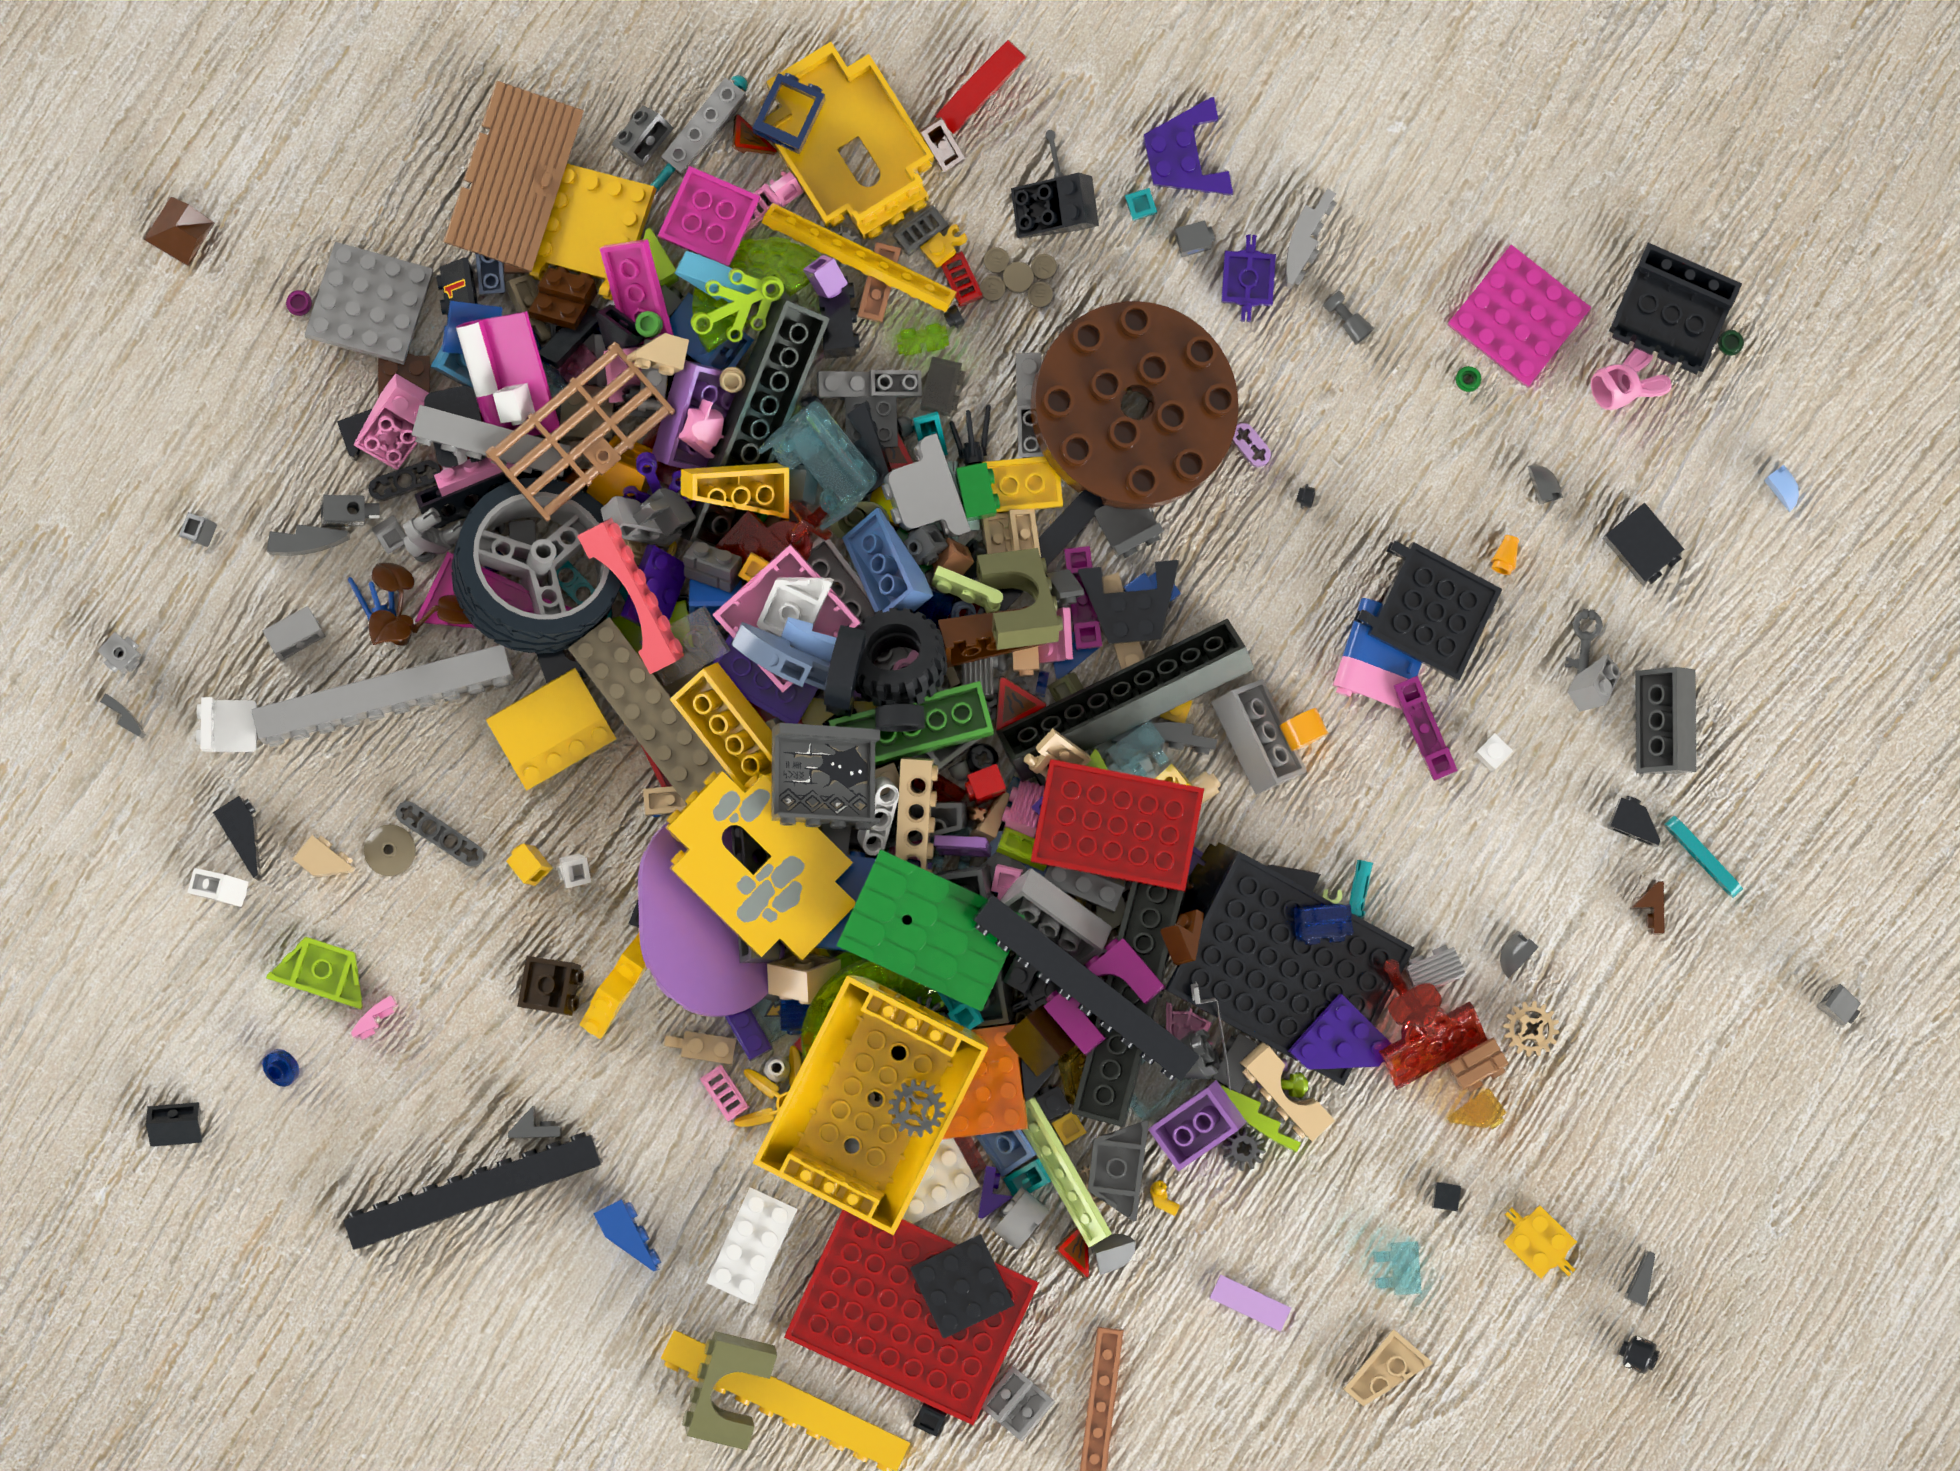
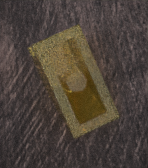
(1479, 1112)

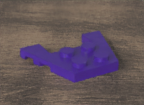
(1174, 153)

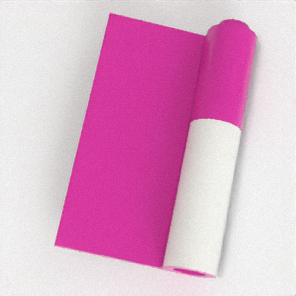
(505, 354)

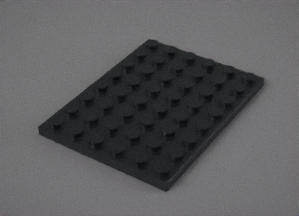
(1268, 977)

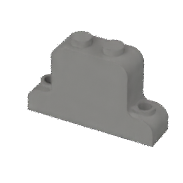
(926, 492)

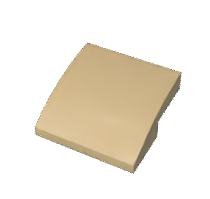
(1010, 531)

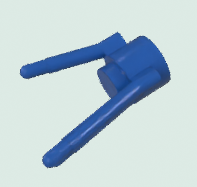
(375, 599)

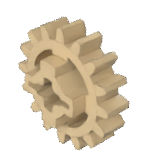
(1523, 1019)

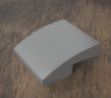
(1017, 1403)

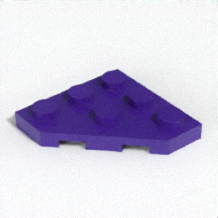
(1340, 1040)

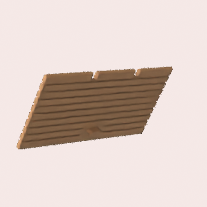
(514, 176)

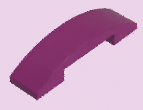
(1084, 618)
(1424, 728)

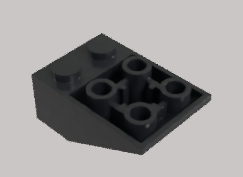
(1055, 206)

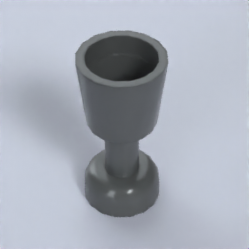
(1355, 324)

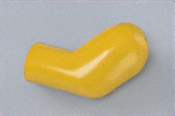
(1160, 1198)

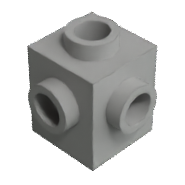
(113, 647)

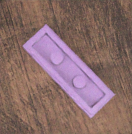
(1250, 1303)

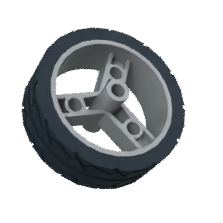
(550, 625)

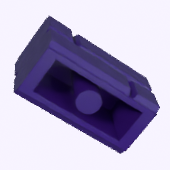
(749, 1034)

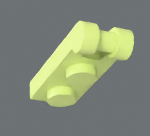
(967, 589)

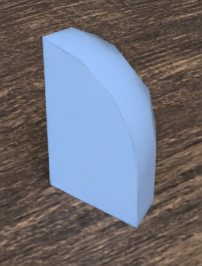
(1784, 487)

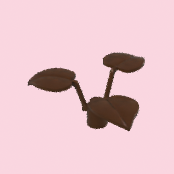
(398, 629)

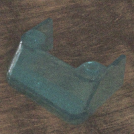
(828, 457)

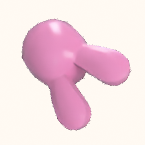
(1620, 384)

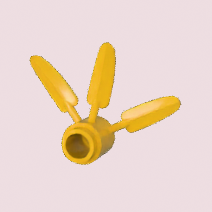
(769, 1089)

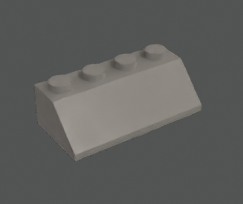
(1255, 735)
(1057, 916)

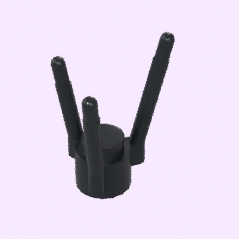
(972, 451)

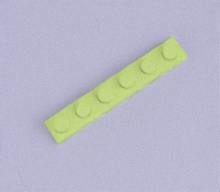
(1064, 1175)

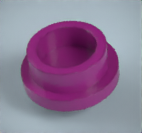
(299, 303)

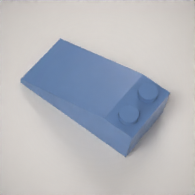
(886, 565)

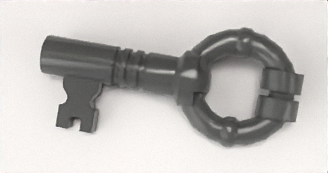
(1585, 637)

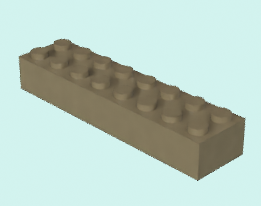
(645, 708)

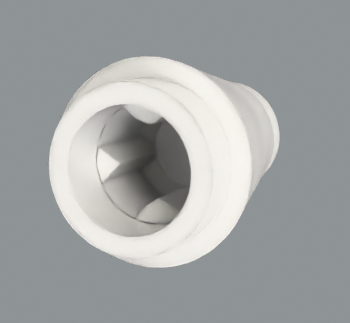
(783, 1074)

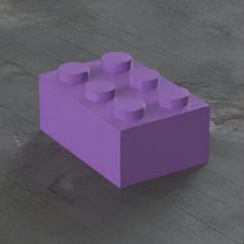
(1197, 1125)

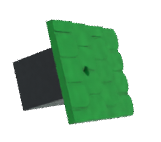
(939, 944)

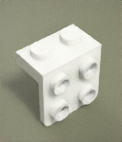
(226, 725)

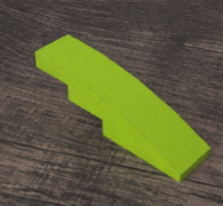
(1266, 1126)

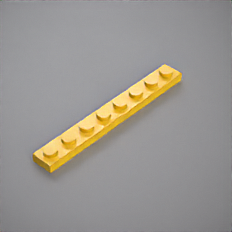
(859, 257)

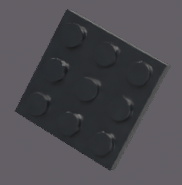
(962, 1286)

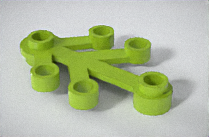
(741, 303)

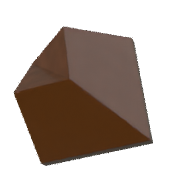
(179, 230)

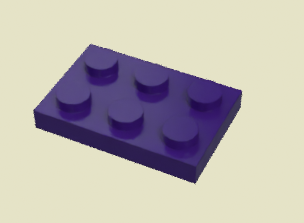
(663, 577)

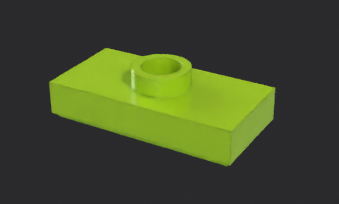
(1018, 846)

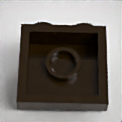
(550, 985)

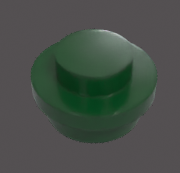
(1730, 342)

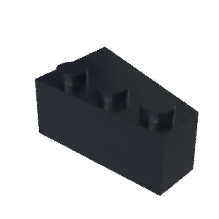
(839, 335)

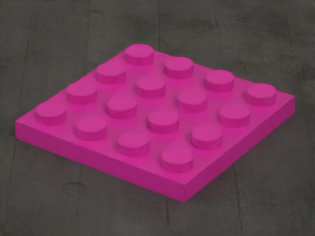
(1519, 316)

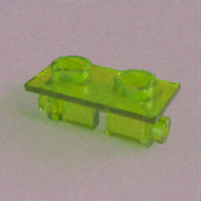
(913, 339)

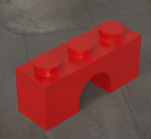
(984, 785)

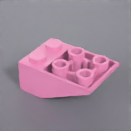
(391, 422)

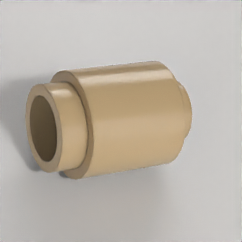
(1208, 782)

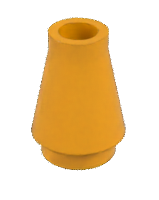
(1505, 557)

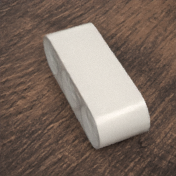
(887, 805)

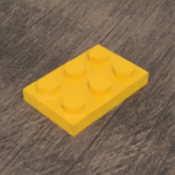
(1026, 484)

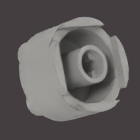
(1019, 1218)

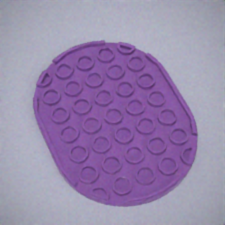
(687, 943)

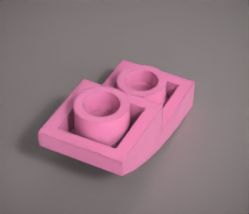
(367, 1024)

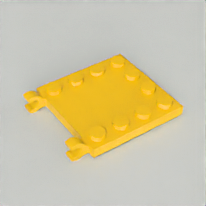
(586, 215)

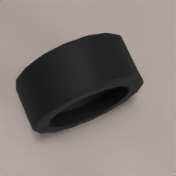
(900, 717)

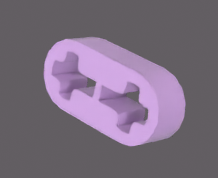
(1255, 441)

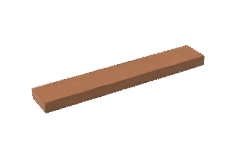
(1101, 1399)

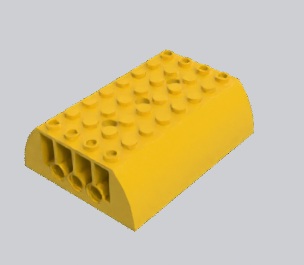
(832, 1102)

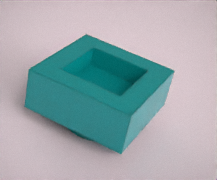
(1140, 204)

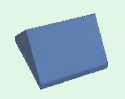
(1007, 1149)

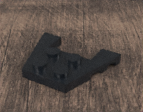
(869, 443)
(1131, 614)

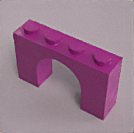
(1117, 961)

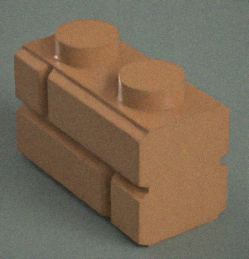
(1478, 1064)

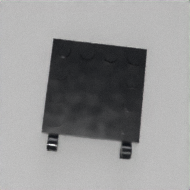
(1432, 610)

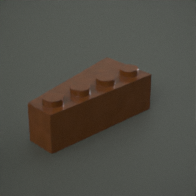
(971, 638)

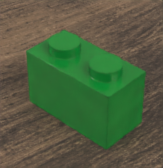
(976, 491)

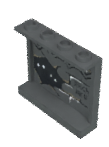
(823, 775)

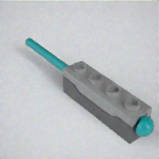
(703, 128)

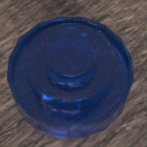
(280, 1067)

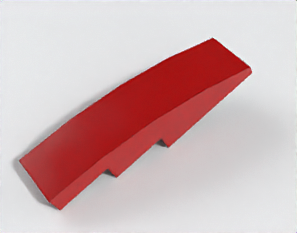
(981, 86)

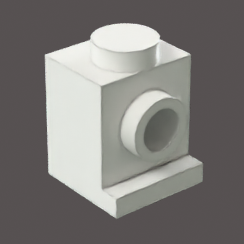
(574, 870)

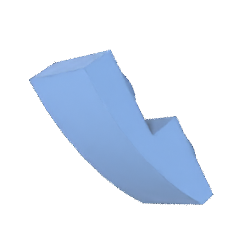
(808, 641)

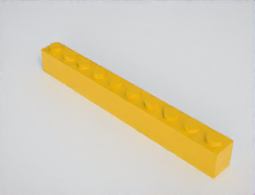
(794, 1406)

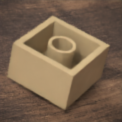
(800, 978)

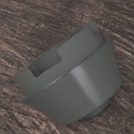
(1209, 1059)

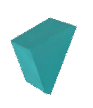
(929, 425)
(1029, 1177)

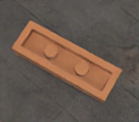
(877, 292)

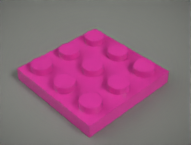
(708, 216)

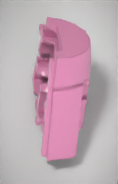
(703, 428)
(1182, 1022)

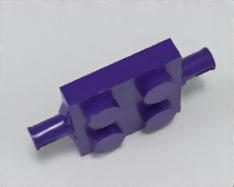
(1248, 278)

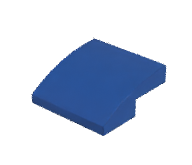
(462, 313)

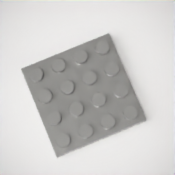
(369, 303)

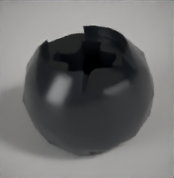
(977, 750)

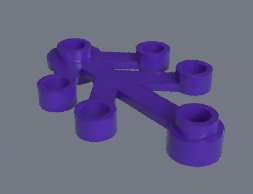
(649, 472)

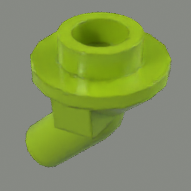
(1296, 1085)

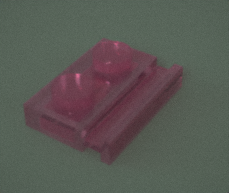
(577, 363)

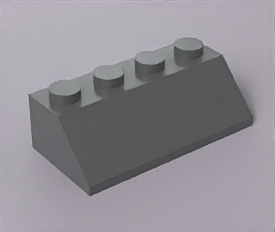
(1665, 721)

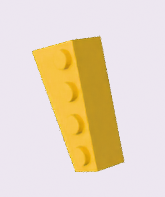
(743, 487)

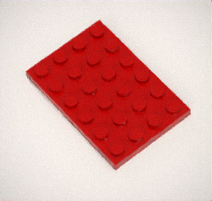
(1117, 825)

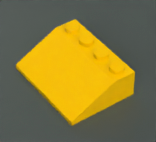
(550, 729)

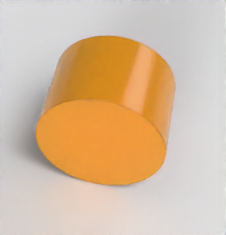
(1303, 729)

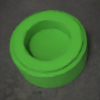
(649, 324)

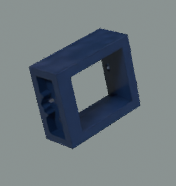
(778, 136)

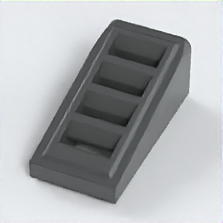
(907, 228)
(1640, 1284)

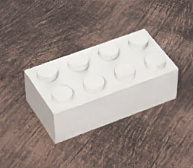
(752, 1246)

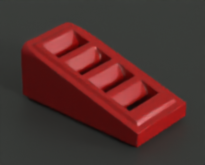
(969, 297)

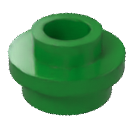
(1474, 373)

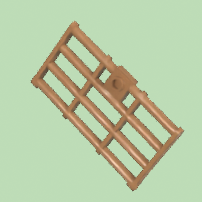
(594, 446)

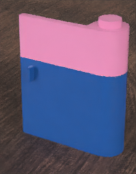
(1372, 666)

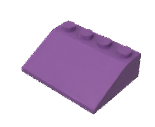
(686, 392)

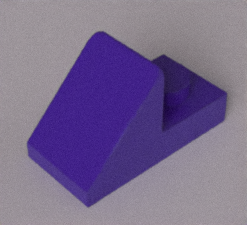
(989, 1200)

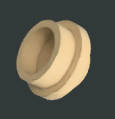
(732, 379)

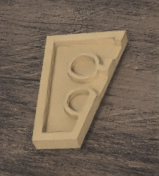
(1387, 1367)

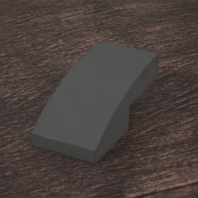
(127, 720)

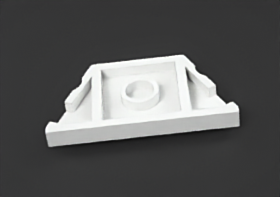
(793, 598)

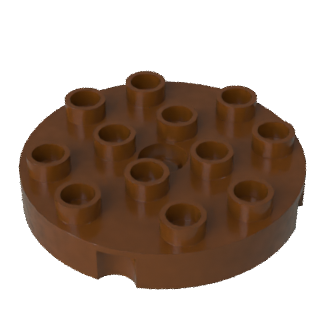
(1145, 352)

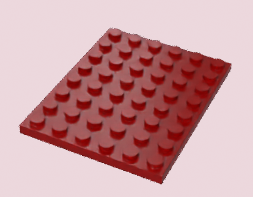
(874, 1319)

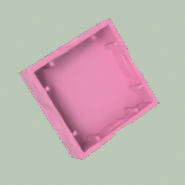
(750, 600)

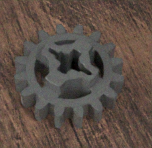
(923, 1118)

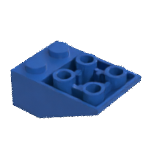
(721, 357)
(621, 1228)

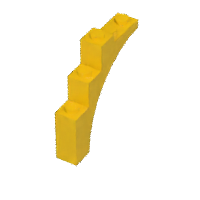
(614, 990)

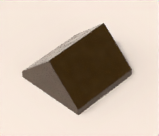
(1039, 1040)

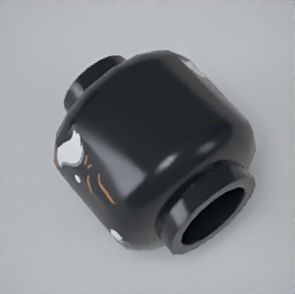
(1639, 1354)

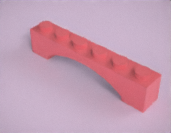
(607, 545)

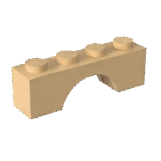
(1266, 1069)

